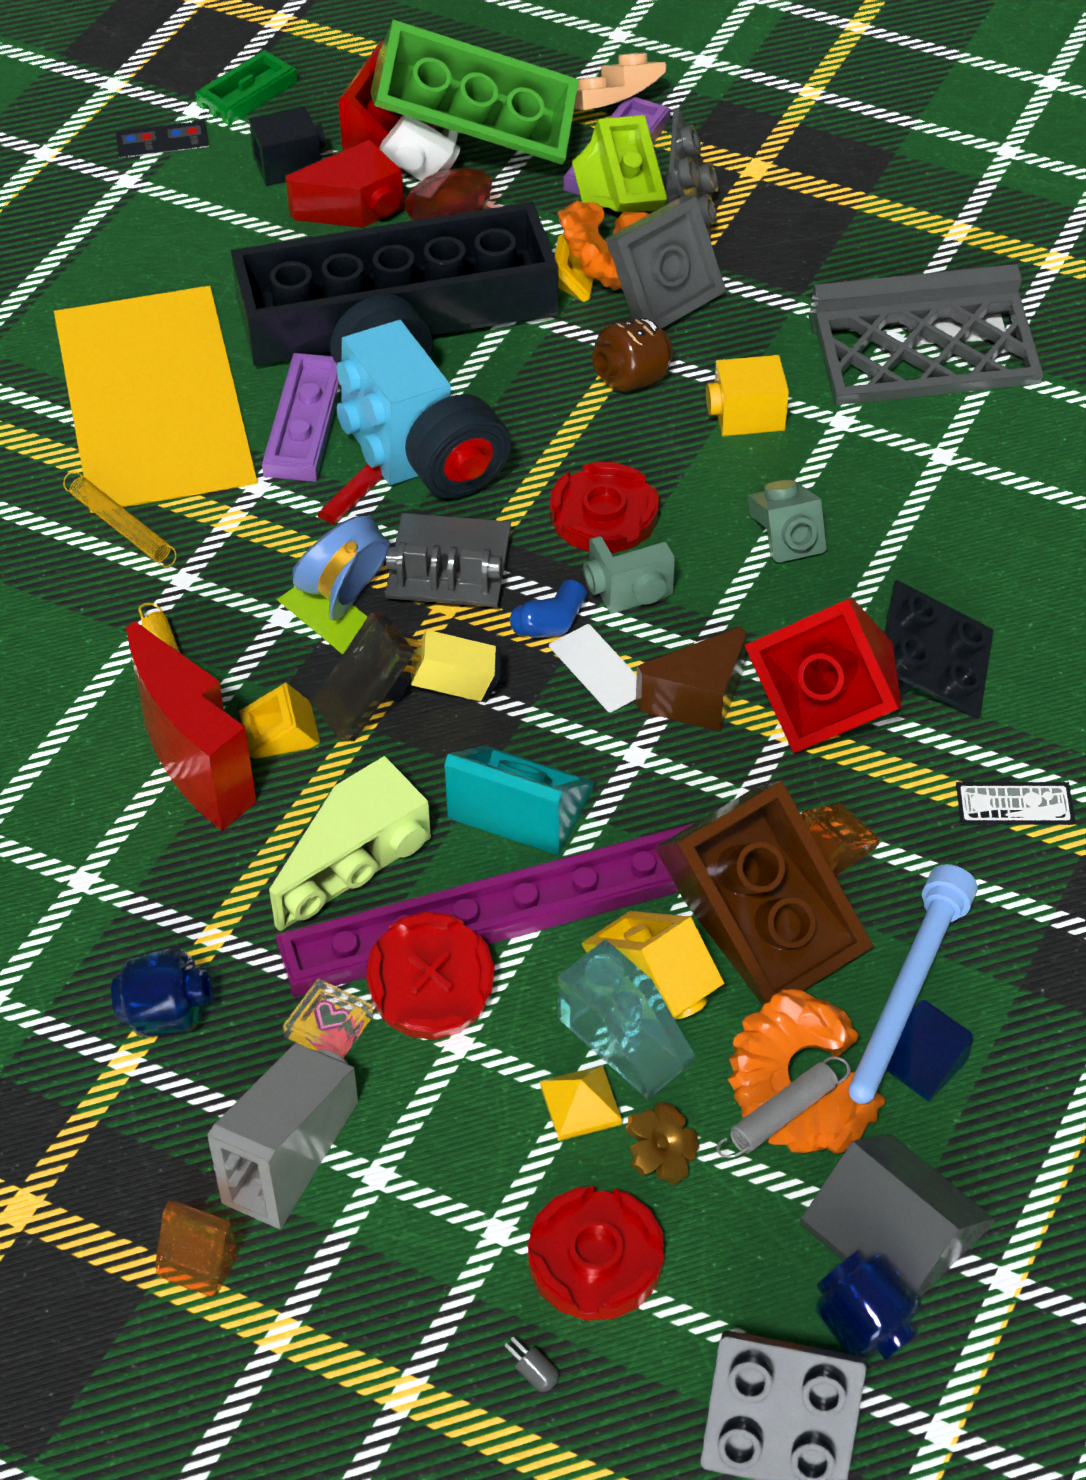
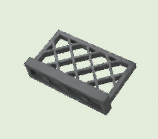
(917, 303)

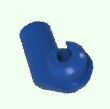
(549, 616)

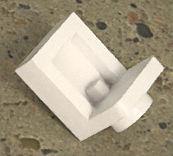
(420, 147)

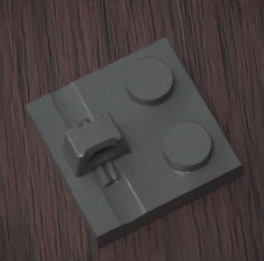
(667, 263)

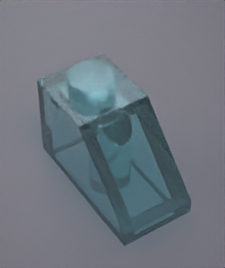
(623, 1019)

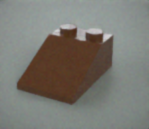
(765, 892)

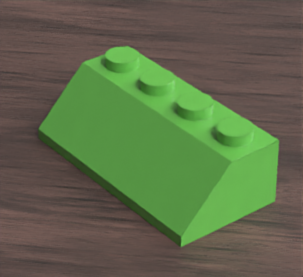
(474, 91)

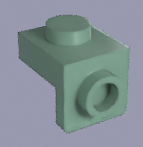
(791, 519)
(631, 577)

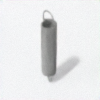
(783, 1107)

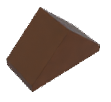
(695, 681)

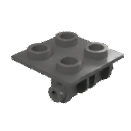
(688, 172)
(448, 560)

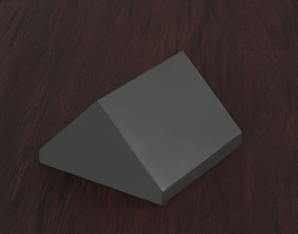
(895, 1206)

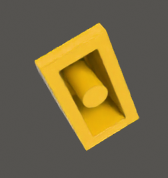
(667, 952)

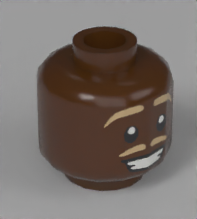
(632, 354)

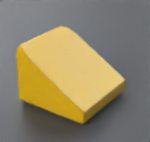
(279, 723)

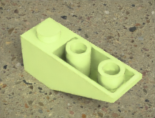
(354, 834)

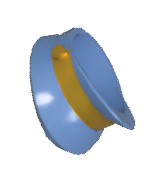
(342, 563)

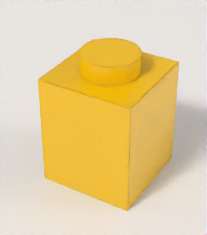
(748, 395)

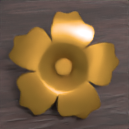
(662, 1143)

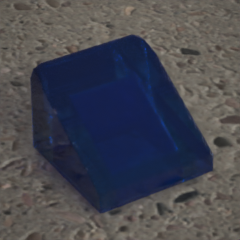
(929, 1050)

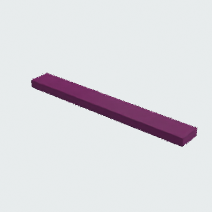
(493, 907)

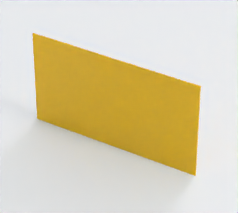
(153, 398)

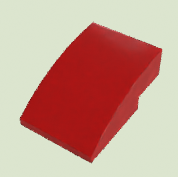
(189, 730)

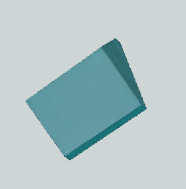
(514, 797)

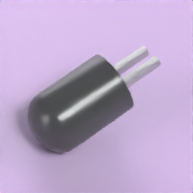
(535, 1367)

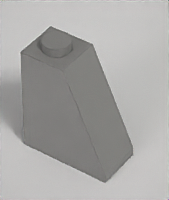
(281, 1132)

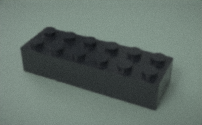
(450, 269)

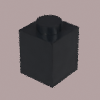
(285, 143)

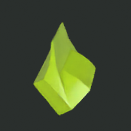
(620, 167)

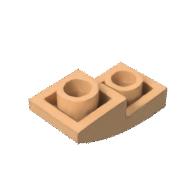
(618, 81)

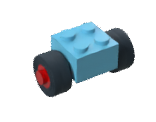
(403, 403)

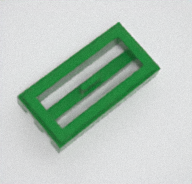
(246, 87)

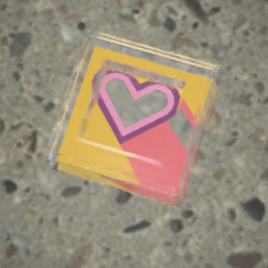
(328, 1019)

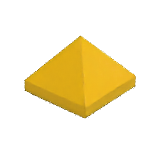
(570, 275)
(580, 1103)

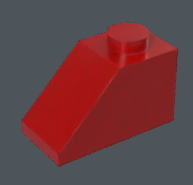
(347, 188)

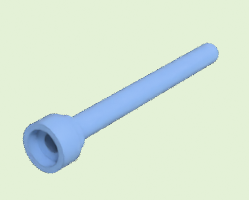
(945, 898)

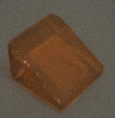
(840, 836)
(194, 1249)

